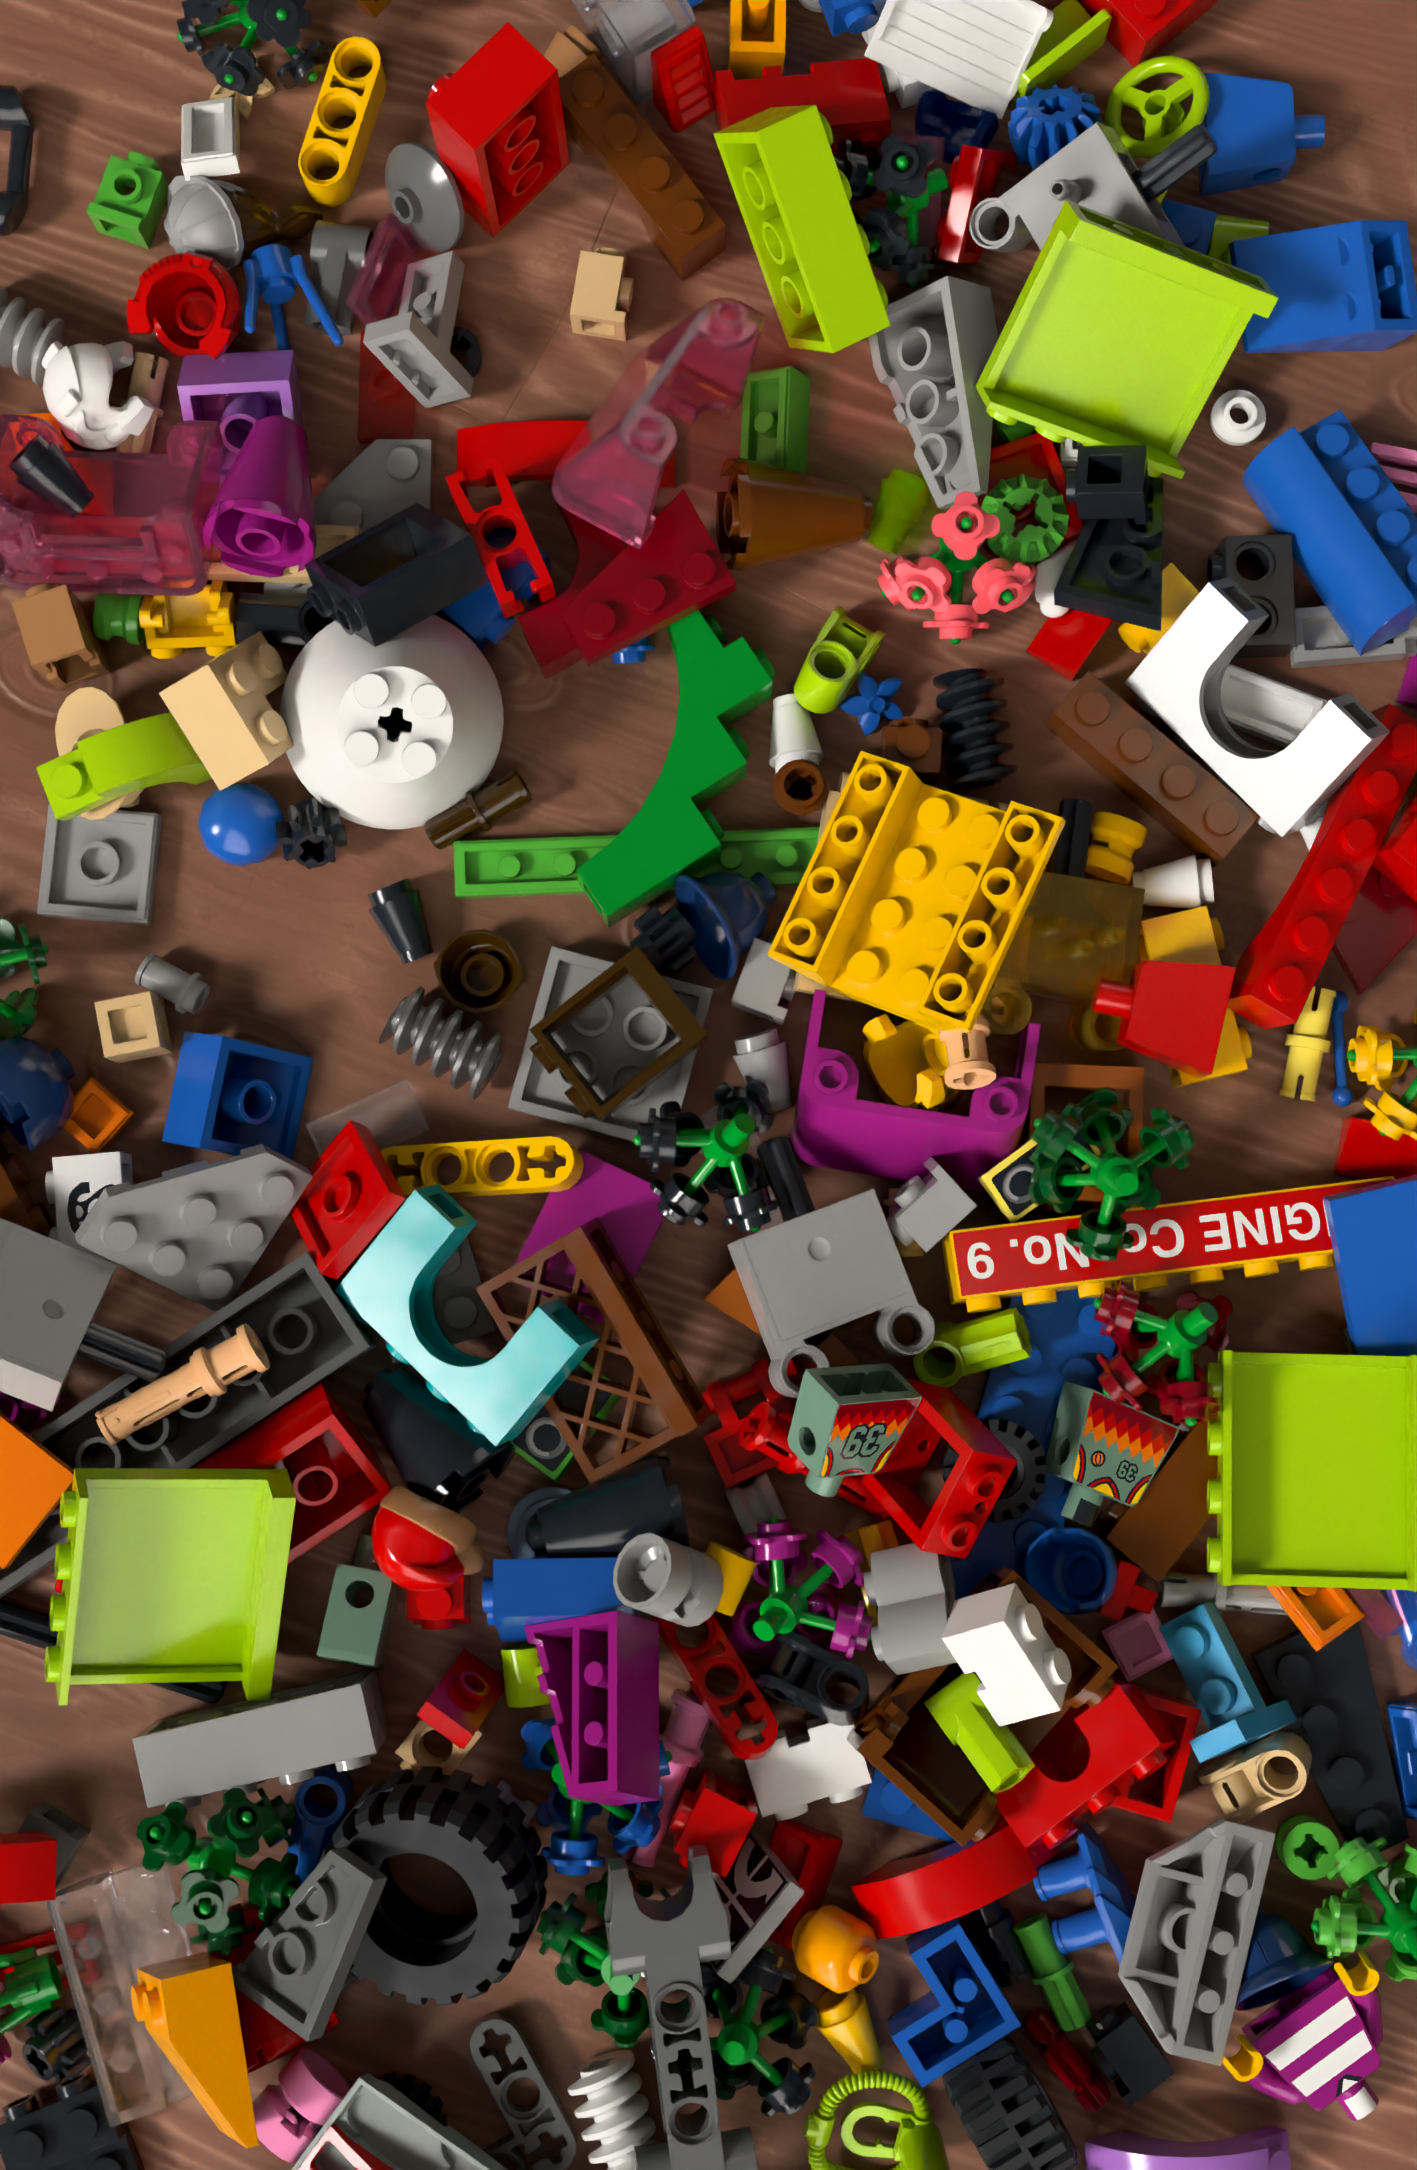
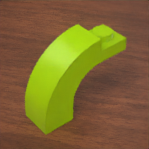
(119, 763)

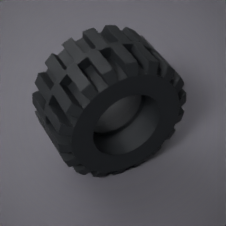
(1009, 2111)

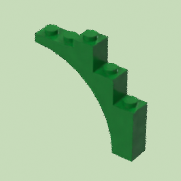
(703, 761)

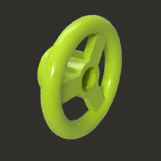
(1161, 110)

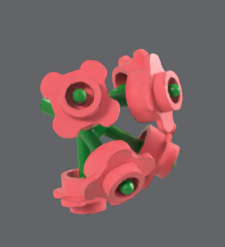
(926, 580)

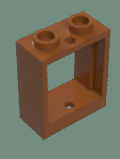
(1088, 1079)

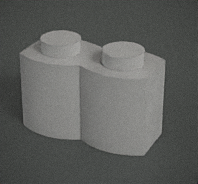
(913, 1604)

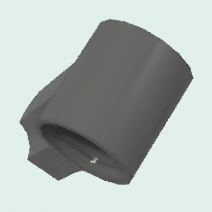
(335, 260)

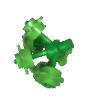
(1352, 1925)

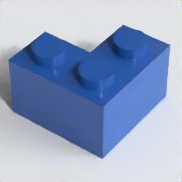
(962, 2010)

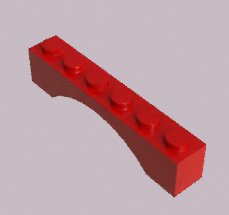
(1296, 940)

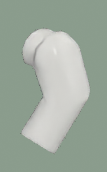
(1047, 577)

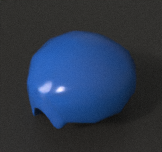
(240, 824)
(1071, 1569)

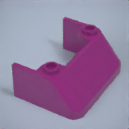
(894, 1141)

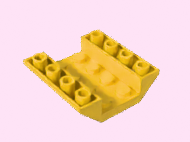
(914, 895)

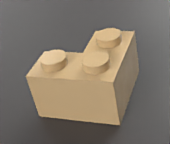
(227, 711)

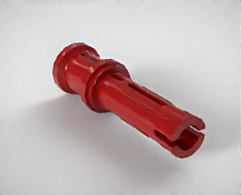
(769, 1435)

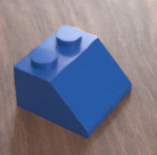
(236, 1096)

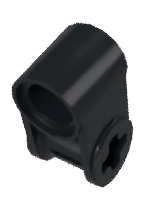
(806, 1672)

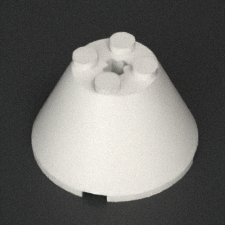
(401, 778)

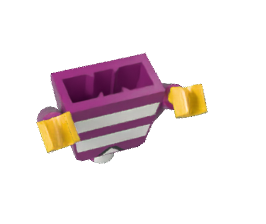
(1317, 2042)

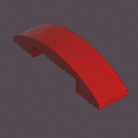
(525, 450)

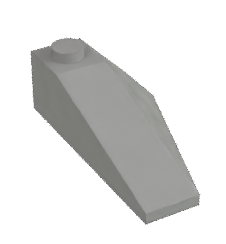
(932, 367)

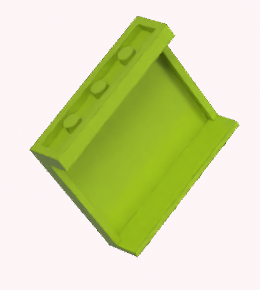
(1118, 337)
(1314, 1470)
(170, 1577)

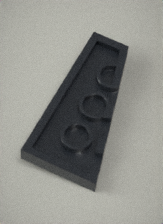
(1342, 1726)

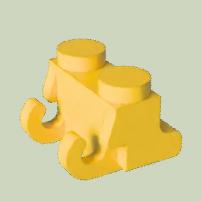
(190, 621)

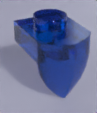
(955, 121)

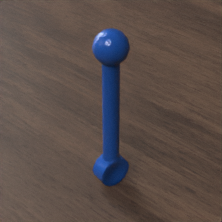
(1342, 1094)

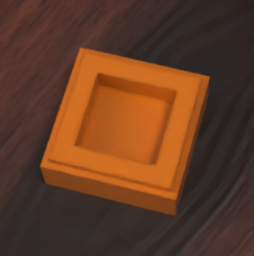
(97, 1116)

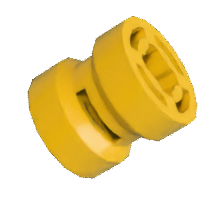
(1113, 847)

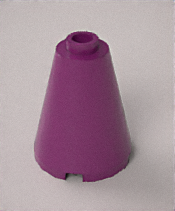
(265, 503)

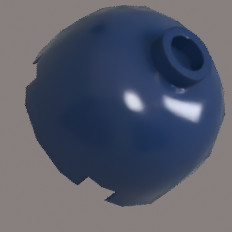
(34, 1090)

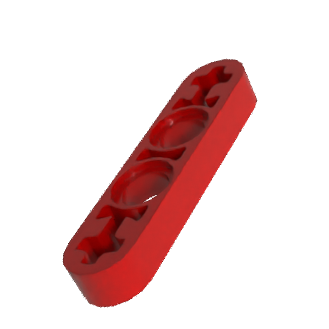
(720, 1653)

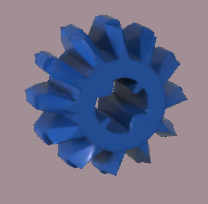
(1049, 122)

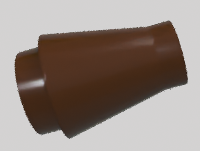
(797, 775)

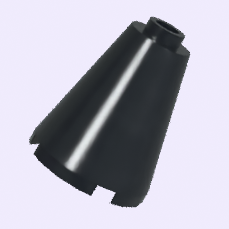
(431, 1441)
(611, 1512)

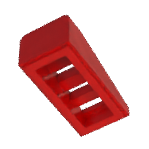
(683, 79)

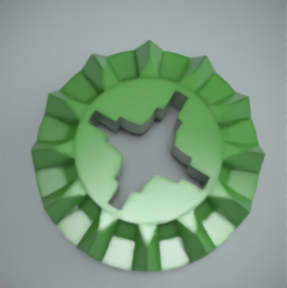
(1033, 542)

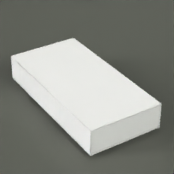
(210, 138)
(1266, 706)

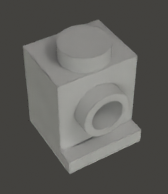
(764, 984)
(928, 1207)

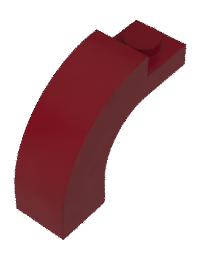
(544, 626)

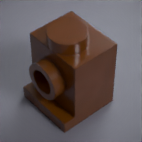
(915, 746)

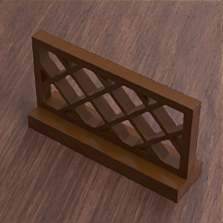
(638, 1336)

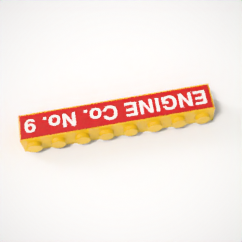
(1168, 1242)

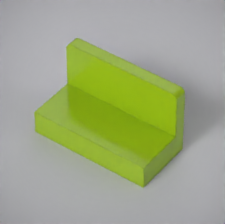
(1063, 46)

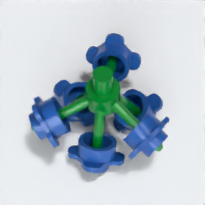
(571, 1846)

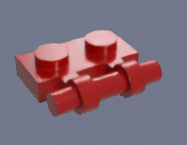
(731, 1459)

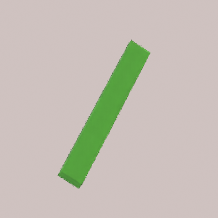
(550, 864)

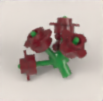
(1138, 1326)

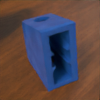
(1253, 133)

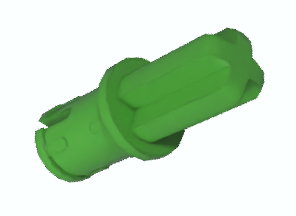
(1052, 1972)

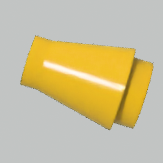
(849, 2029)

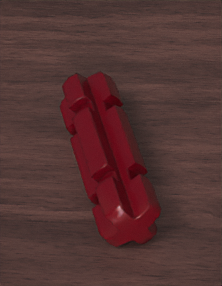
(1065, 2060)

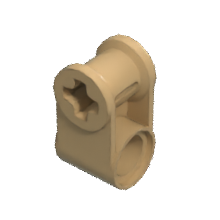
(1249, 1784)

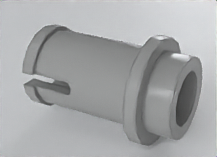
(175, 985)

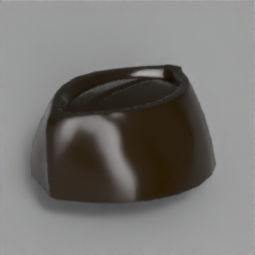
(479, 971)

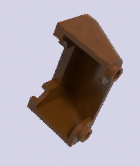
(919, 1758)

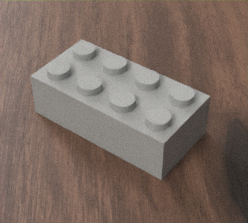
(262, 1740)

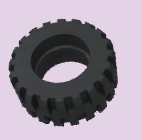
(481, 1840)

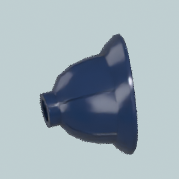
(726, 915)
(1277, 1962)

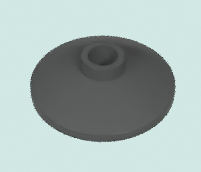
(424, 196)

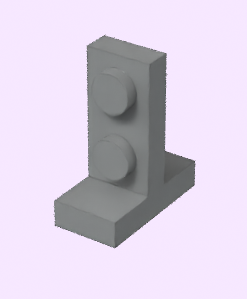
(419, 338)

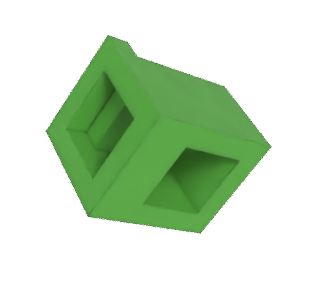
(132, 215)

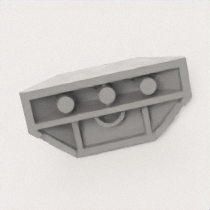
(1195, 1935)

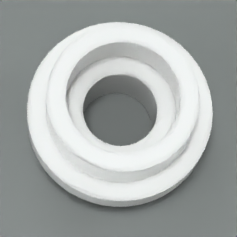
(1233, 432)

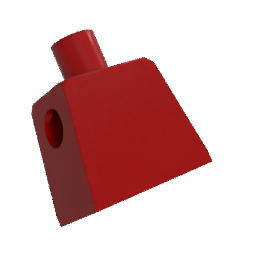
(1170, 1012)

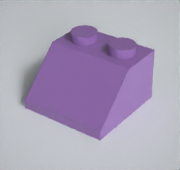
(238, 393)

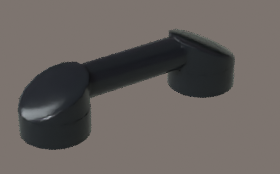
(18, 120)

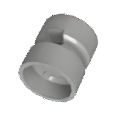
(668, 1580)

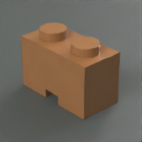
(59, 635)

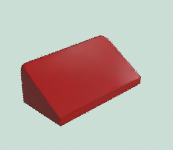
(1068, 641)
(1370, 1155)
(811, 1860)

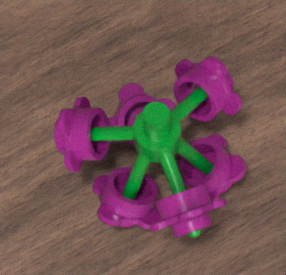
(817, 1616)

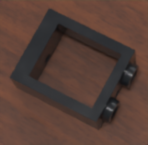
(395, 574)

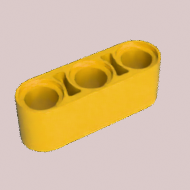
(338, 98)

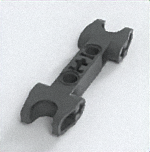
(668, 1945)

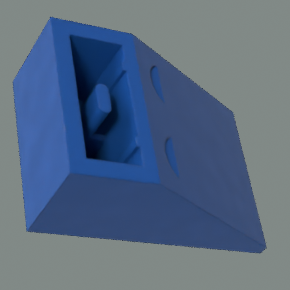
(1335, 287)

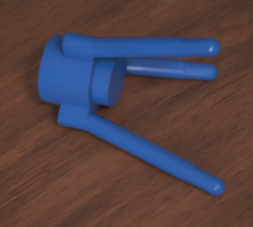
(275, 277)

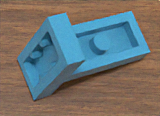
(1220, 1684)

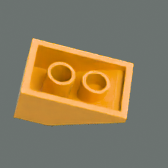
(196, 2023)

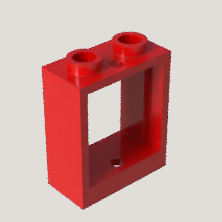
(975, 1478)

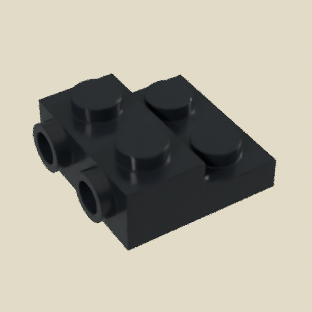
(65, 2132)

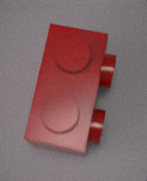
(713, 1815)

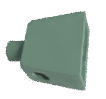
(355, 1633)

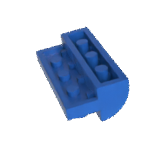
(1345, 525)

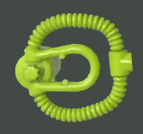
(918, 2138)

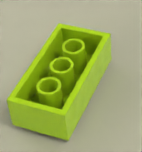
(804, 227)

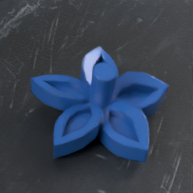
(873, 702)

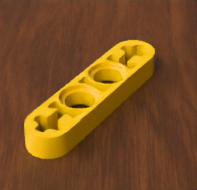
(475, 1164)

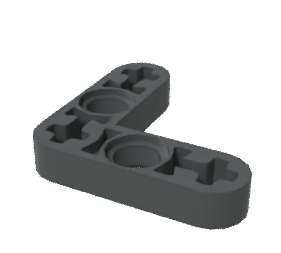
(529, 2122)

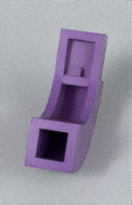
(1127, 2150)

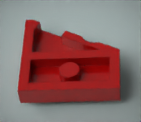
(971, 181)

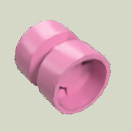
(305, 2099)

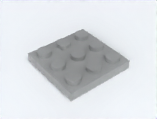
(607, 1047)

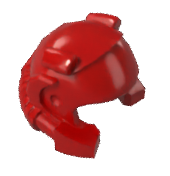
(187, 304)

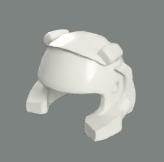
(79, 389)

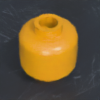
(835, 1948)

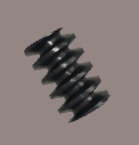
(973, 728)

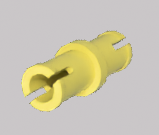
(1307, 1046)

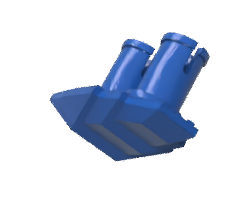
(1113, 1900)

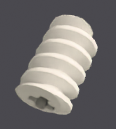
(615, 2108)

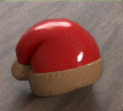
(423, 1542)

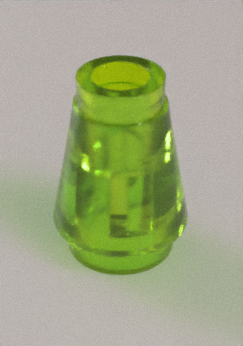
(897, 510)

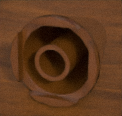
(784, 514)

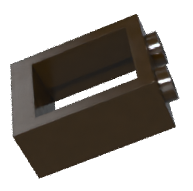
(663, 1000)

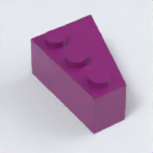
(604, 1703)

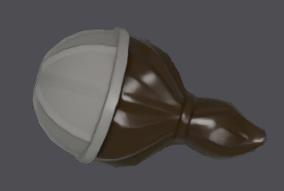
(228, 220)

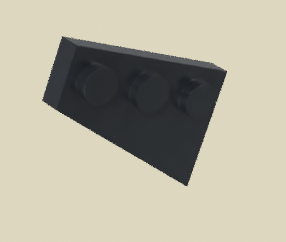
(1118, 567)

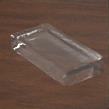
(389, 1114)

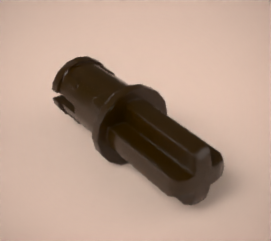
(478, 810)

